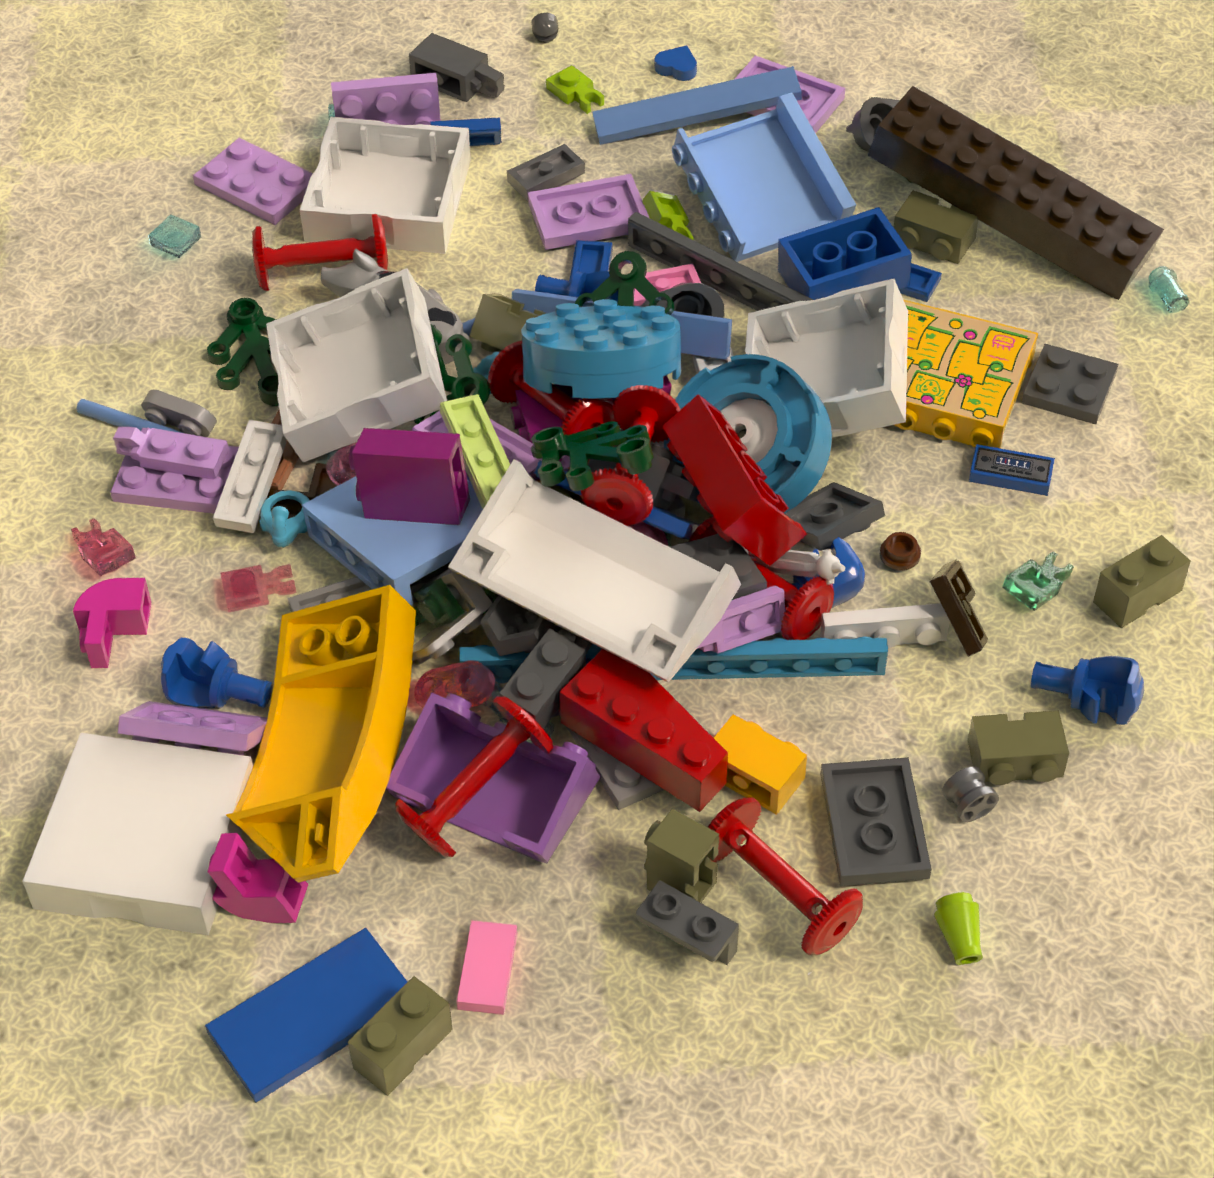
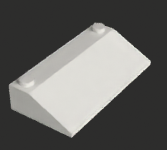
(593, 575)

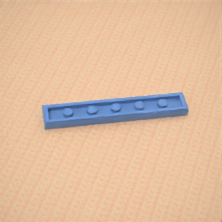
(695, 105)
(699, 333)

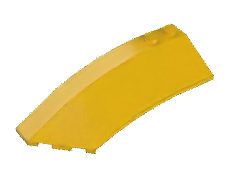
(330, 730)

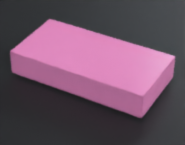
(487, 967)

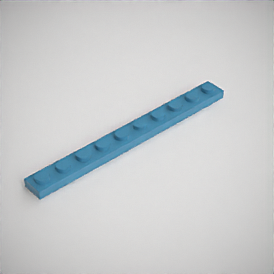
(752, 660)

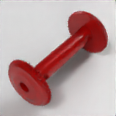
(316, 252)
(507, 376)
(615, 490)
(802, 606)
(475, 775)
(836, 917)

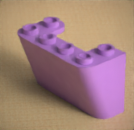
(521, 806)

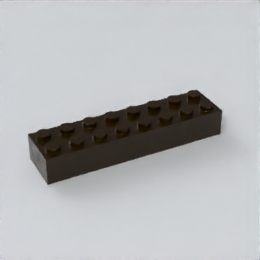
(1015, 192)

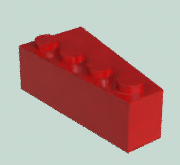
(730, 482)
(644, 728)

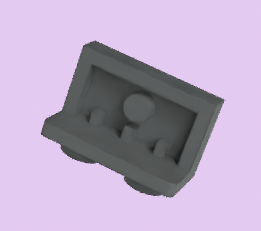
(513, 627)
(689, 923)

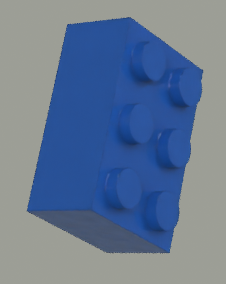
(844, 256)

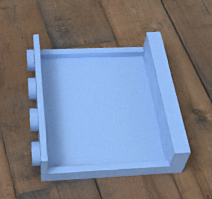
(763, 179)
(383, 549)

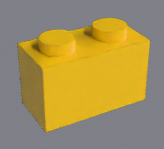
(761, 763)

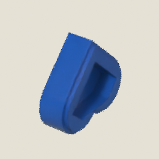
(677, 63)

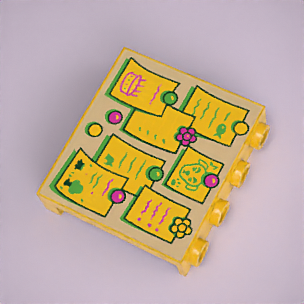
(963, 374)

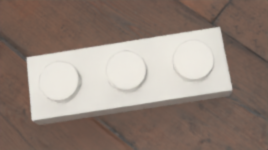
(250, 477)
(899, 625)

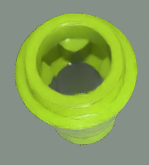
(960, 925)

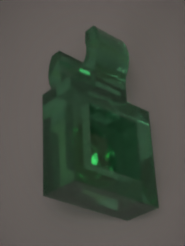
(436, 604)

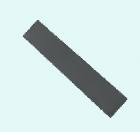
(712, 267)

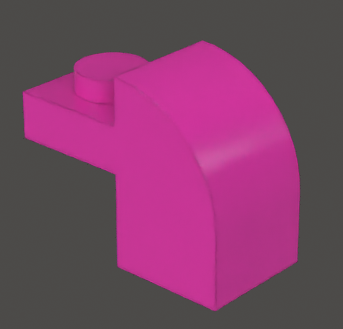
(111, 609)
(253, 886)

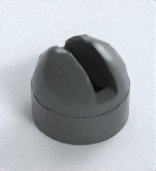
(545, 27)

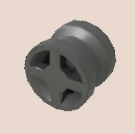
(970, 794)

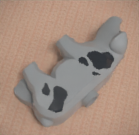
(365, 270)

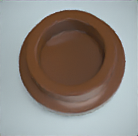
(900, 551)

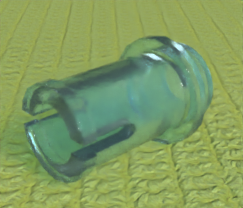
(1164, 283)

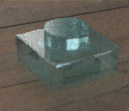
(174, 236)

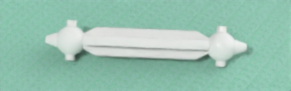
(806, 564)

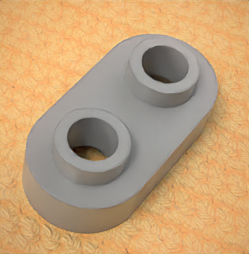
(172, 410)

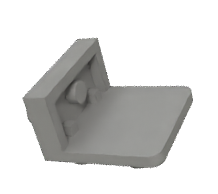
(473, 602)

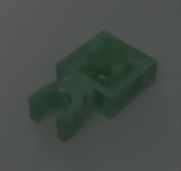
(1035, 583)

